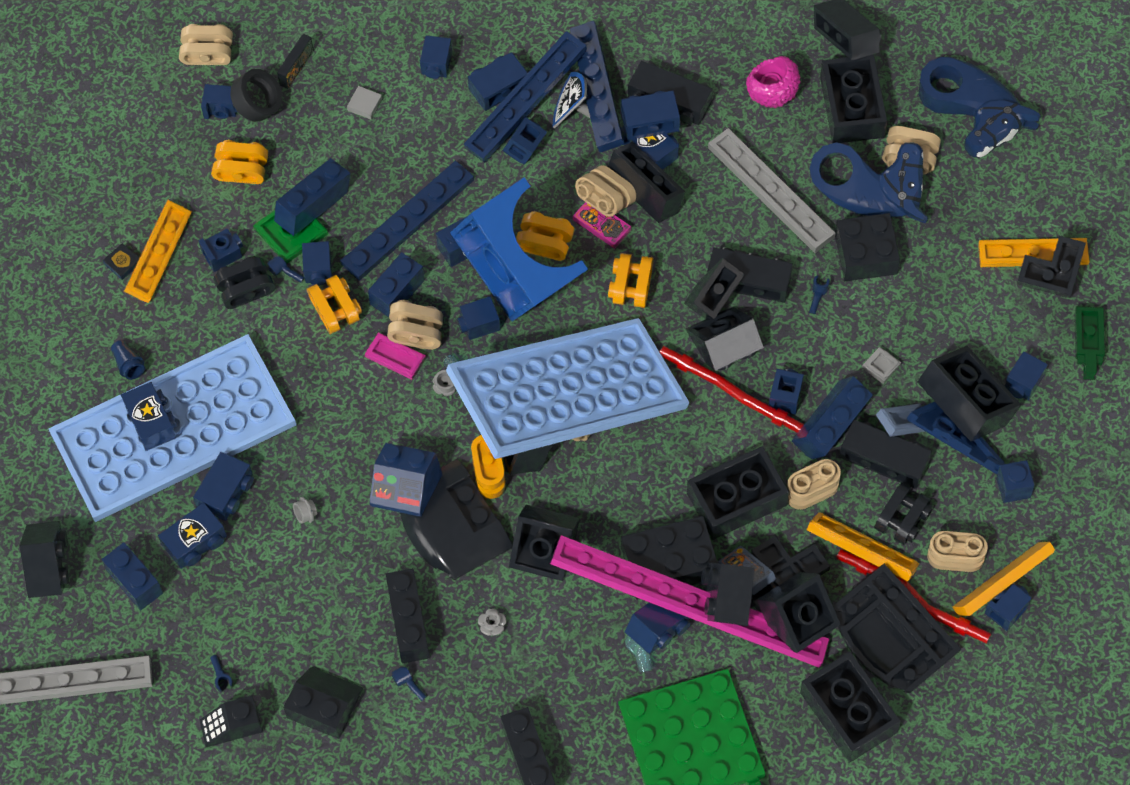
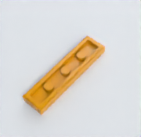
(157, 251)
(1012, 251)
(862, 546)
(1003, 578)

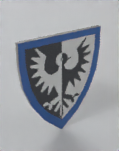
(571, 98)

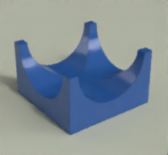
(504, 267)

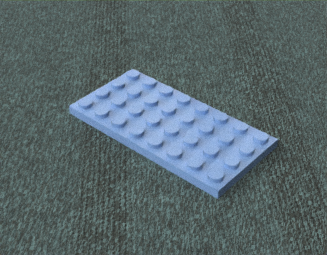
(566, 387)
(218, 405)

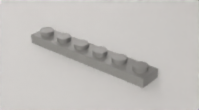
(771, 190)
(75, 680)

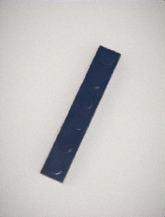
(599, 90)
(525, 96)
(407, 220)

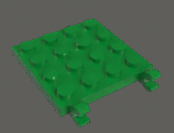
(692, 734)

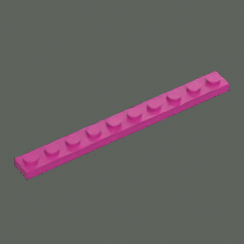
(670, 595)

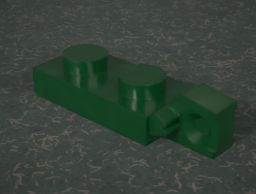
(1089, 339)

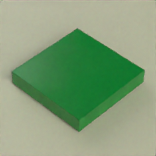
(283, 242)

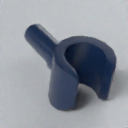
(278, 265)
(818, 290)
(220, 675)
(403, 676)

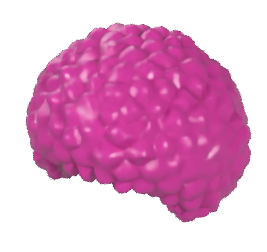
(773, 82)

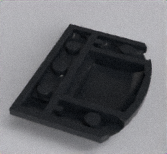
(456, 526)
(892, 632)

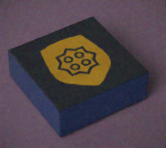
(121, 261)

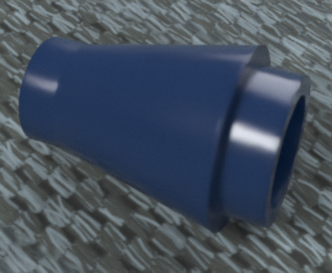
(127, 360)

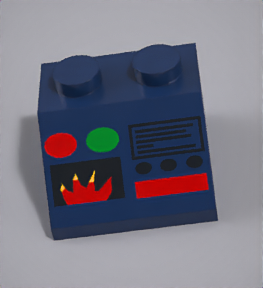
(404, 479)

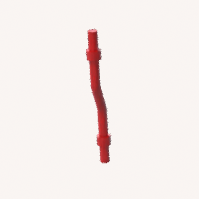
(687, 364)
(961, 625)

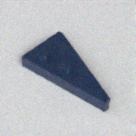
(938, 424)

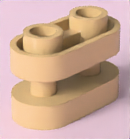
(205, 45)
(927, 141)
(605, 190)
(415, 325)
(813, 484)
(957, 551)

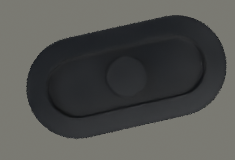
(244, 282)
(906, 529)

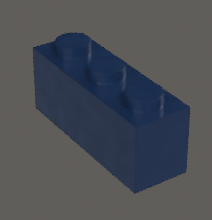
(312, 197)
(832, 417)

